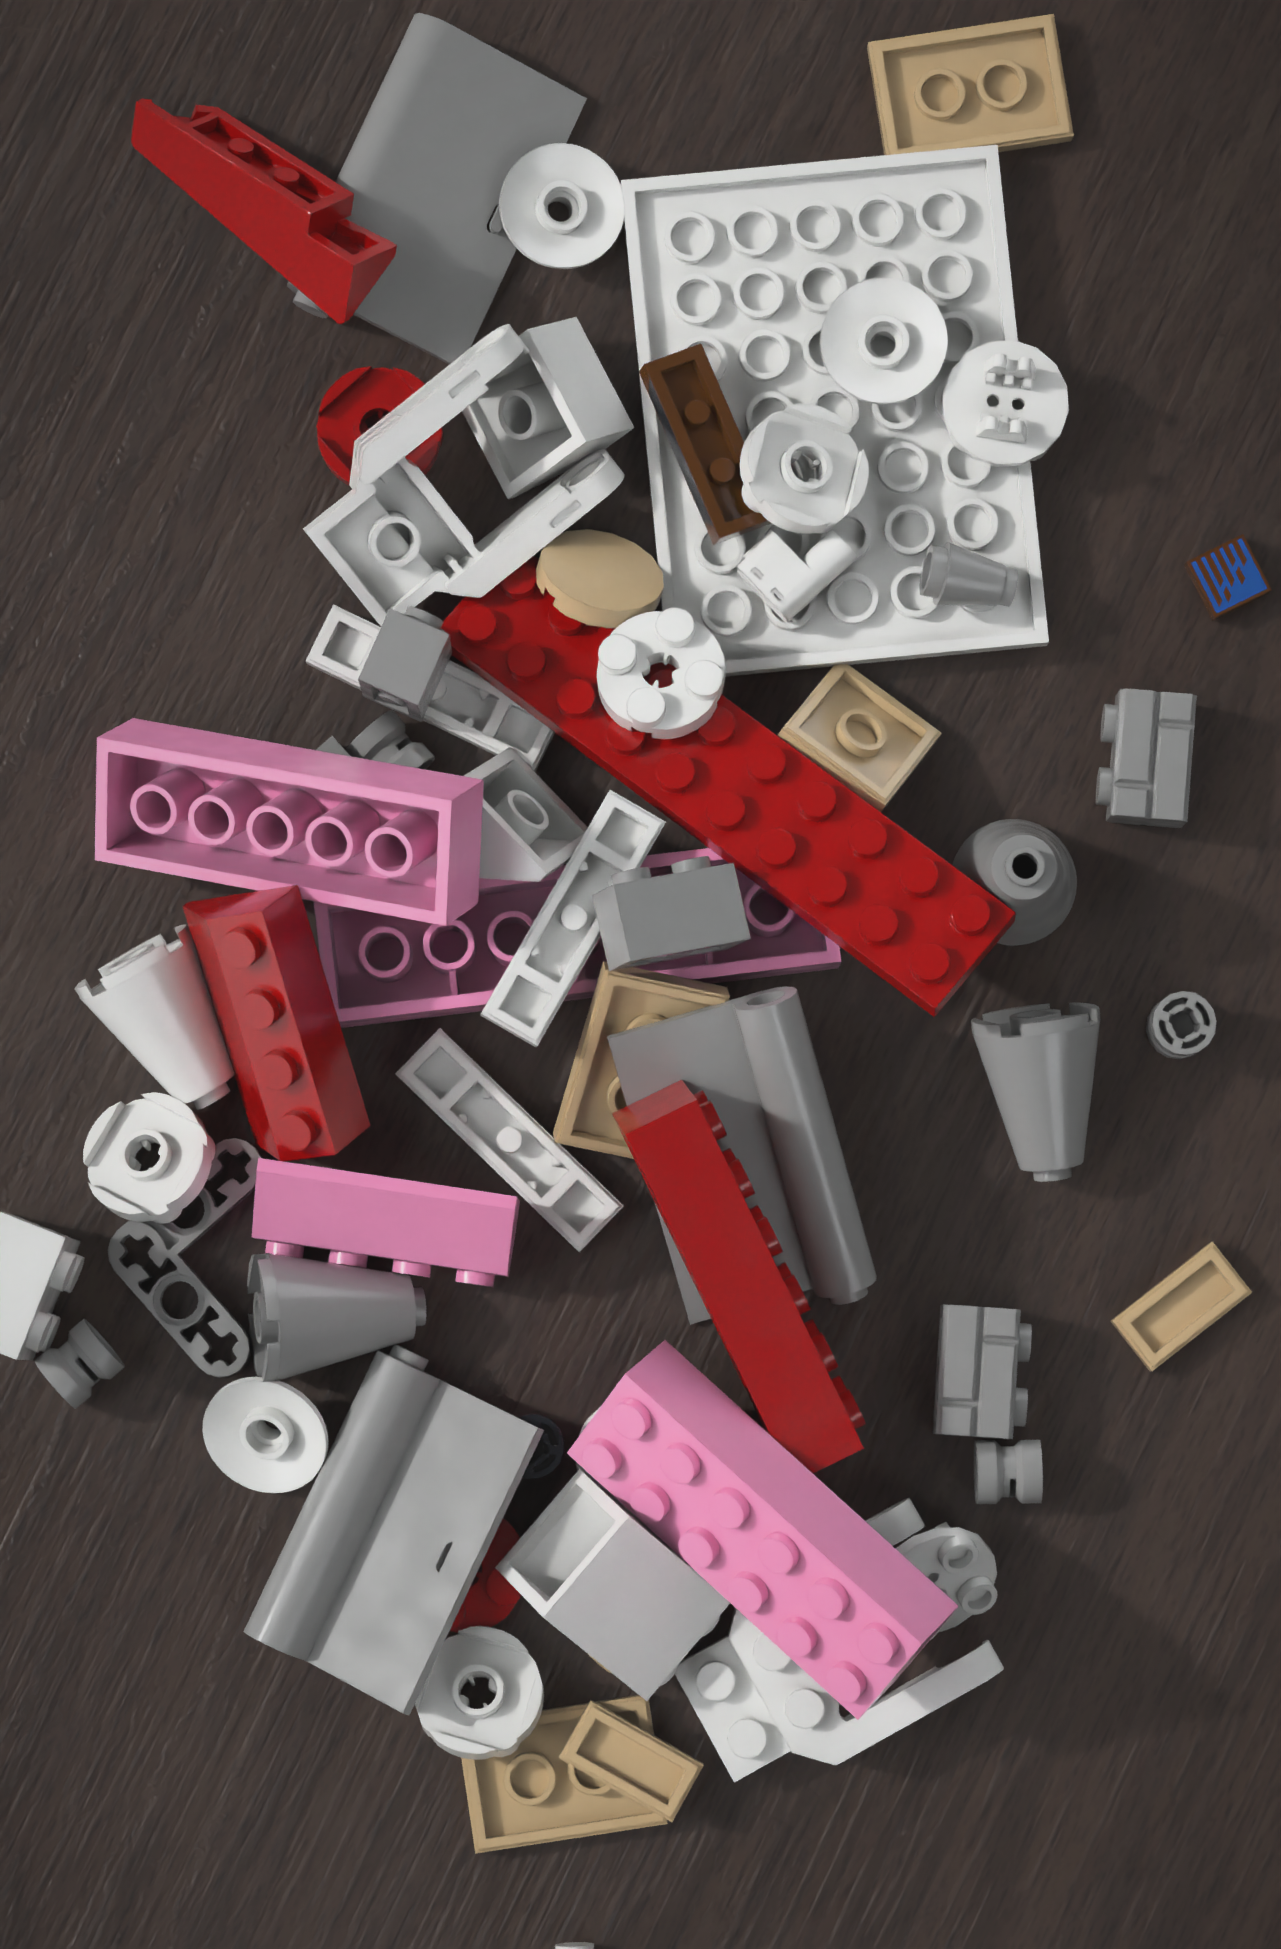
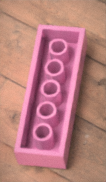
(289, 817)
(761, 1528)

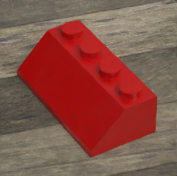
(278, 1022)

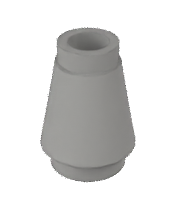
(965, 578)

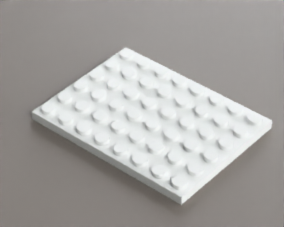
(750, 274)

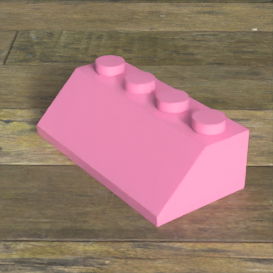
(386, 1219)

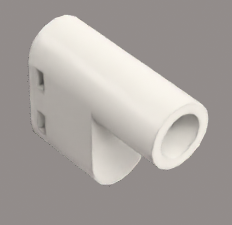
(788, 576)

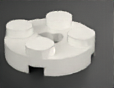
(773, 487)
(667, 638)
(177, 1177)
(511, 1676)

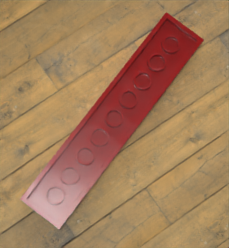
(745, 800)

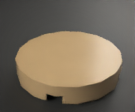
(599, 577)

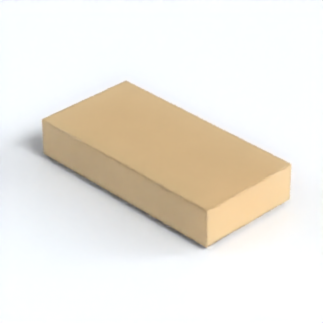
(1181, 1306)
(631, 1760)

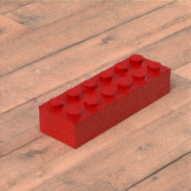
(732, 1266)

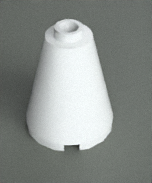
(165, 1017)

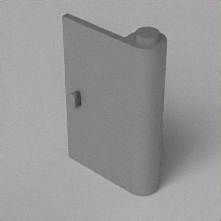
(434, 171)
(771, 1098)
(393, 1530)

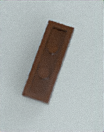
(702, 439)

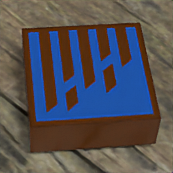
(1227, 577)

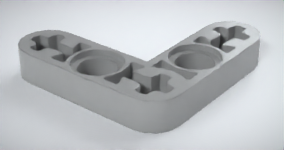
(170, 1243)

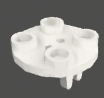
(1002, 433)
(958, 1566)

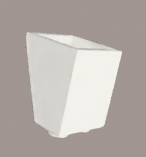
(612, 1586)

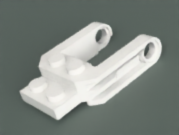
(398, 535)
(766, 1705)

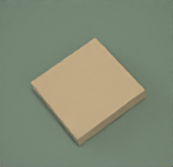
(860, 735)

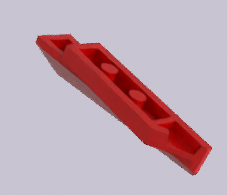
(268, 202)

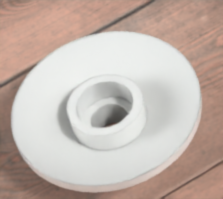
(581, 183)
(890, 310)
(254, 1452)

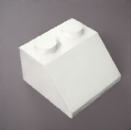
(547, 409)
(524, 823)

